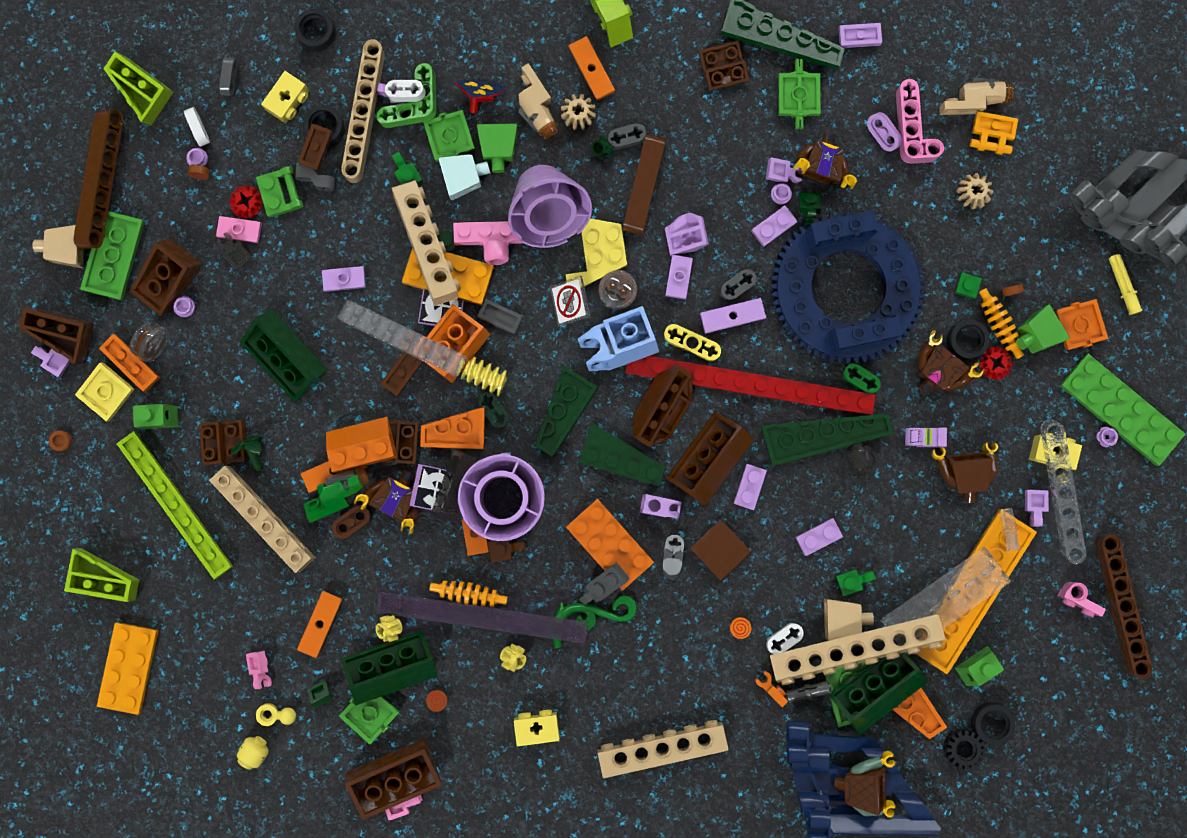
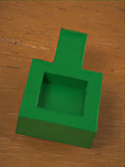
(406, 173)
(852, 582)

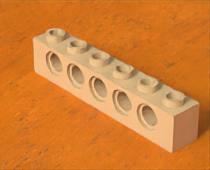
(439, 291)
(262, 519)
(715, 744)

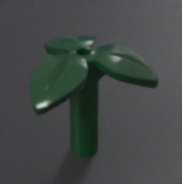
(253, 449)

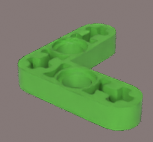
(417, 108)

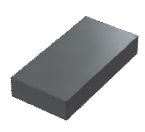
(500, 316)

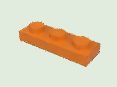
(128, 363)

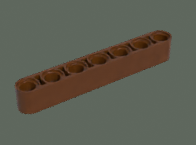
(98, 179)
(1131, 612)

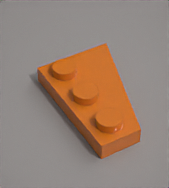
(456, 431)
(921, 714)

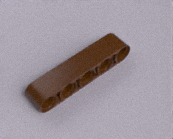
(644, 184)

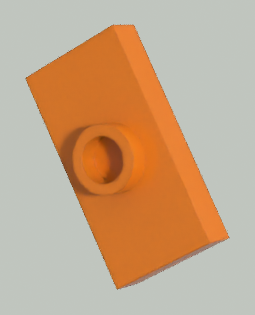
(474, 543)

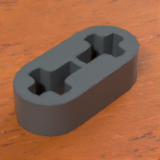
(228, 76)
(627, 141)
(740, 288)

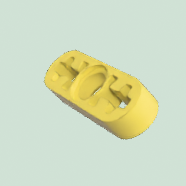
(704, 354)

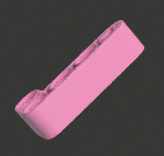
(914, 122)

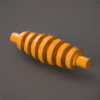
(988, 301)
(468, 593)

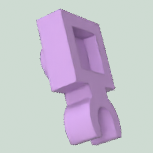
(780, 171)

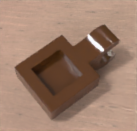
(503, 549)

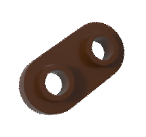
(351, 521)

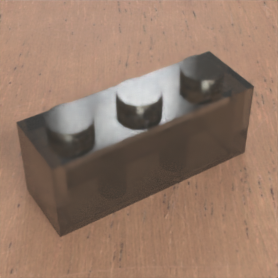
(447, 497)

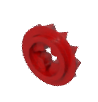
(255, 203)
(998, 372)

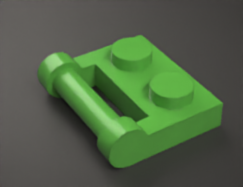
(273, 194)

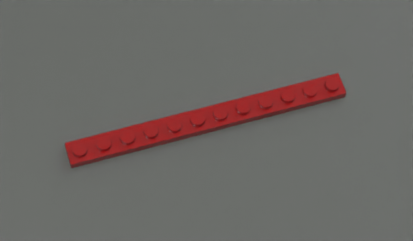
(760, 385)

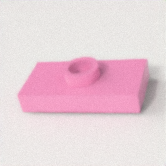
(239, 229)

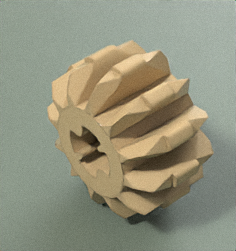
(584, 116)
(982, 193)

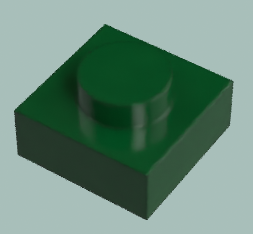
(319, 694)

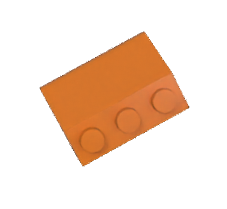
(460, 334)
(360, 445)

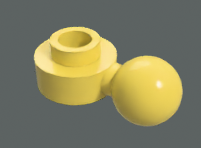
(286, 715)

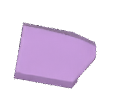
(686, 234)

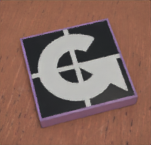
(432, 314)
(426, 486)

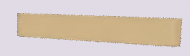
(363, 101)

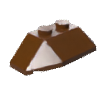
(663, 406)

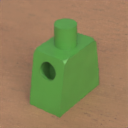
(498, 144)
(1041, 331)
(154, 416)
(980, 667)

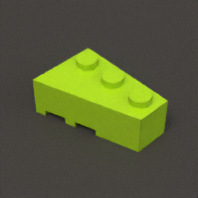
(615, 19)
(140, 89)
(99, 578)

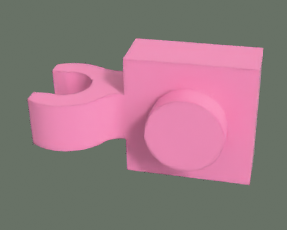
(257, 667)
(403, 808)

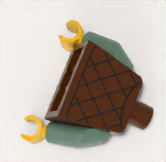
(866, 786)

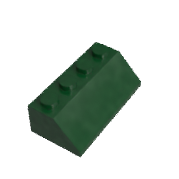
(283, 355)
(388, 667)
(877, 690)

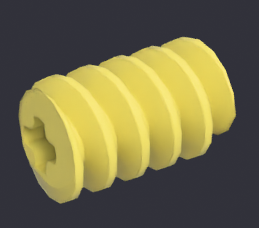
(485, 375)

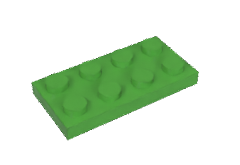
(112, 262)

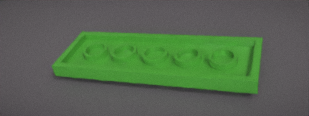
(1122, 409)

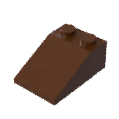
(164, 276)

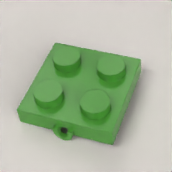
(449, 135)
(369, 717)

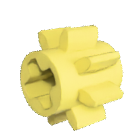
(388, 628)
(513, 657)

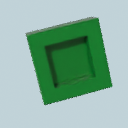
(968, 285)

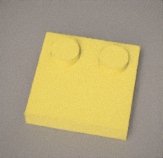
(104, 391)

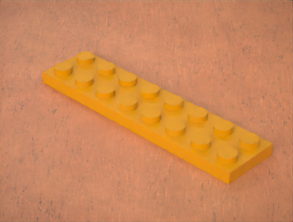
(961, 630)

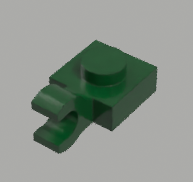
(809, 205)

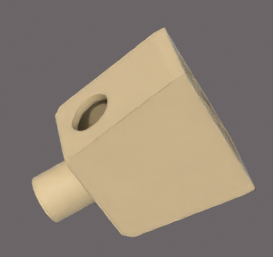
(59, 247)
(844, 619)

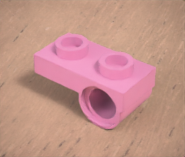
(1088, 607)

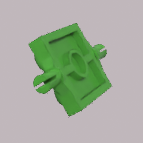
(799, 94)

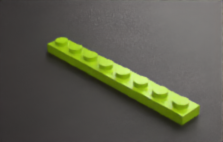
(174, 505)

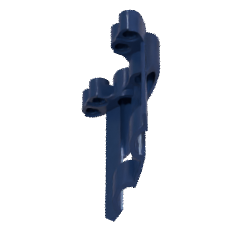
(826, 807)

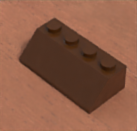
(710, 458)
(393, 779)

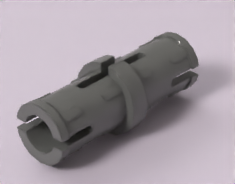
(809, 691)

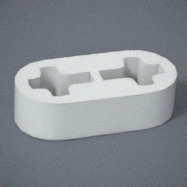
(404, 93)
(196, 126)
(781, 634)

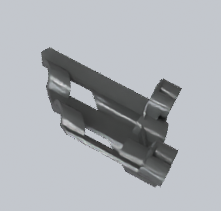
(1144, 220)

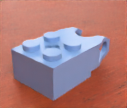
(620, 340)

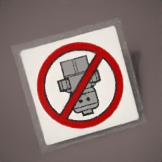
(570, 301)

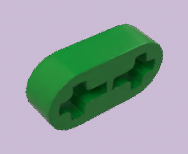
(864, 374)

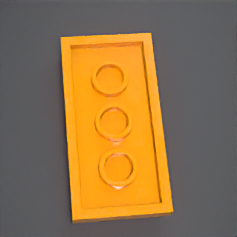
(471, 275)
(127, 668)

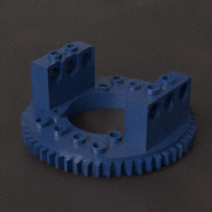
(879, 245)

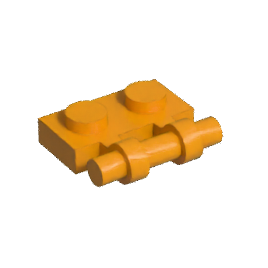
(993, 126)

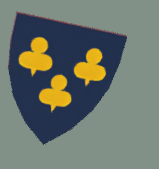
(479, 91)

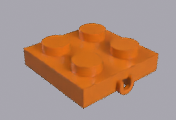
(1082, 324)

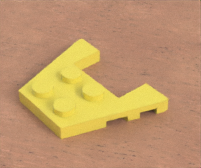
(602, 250)

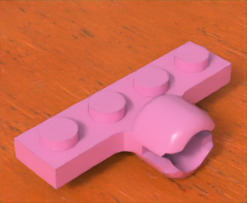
(493, 236)

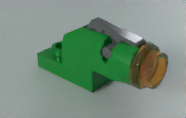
(334, 493)

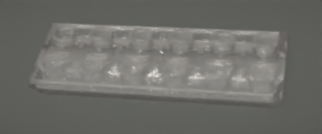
(952, 594)

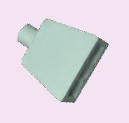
(462, 174)

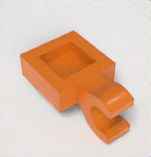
(776, 693)

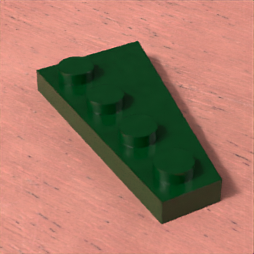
(567, 405)
(617, 457)

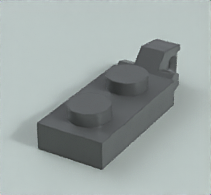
(604, 584)

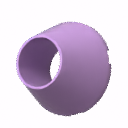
(548, 207)
(472, 493)

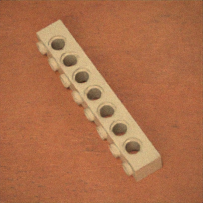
(929, 624)

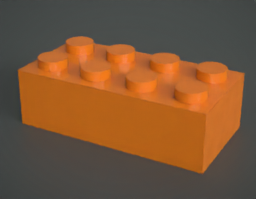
(609, 541)

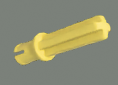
(1125, 284)

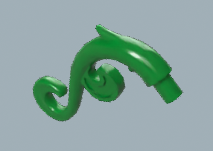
(592, 610)

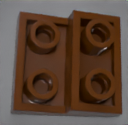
(723, 65)
(219, 439)
(405, 441)
(720, 550)

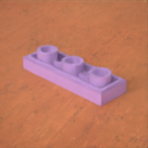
(745, 313)

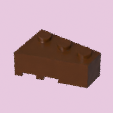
(60, 332)

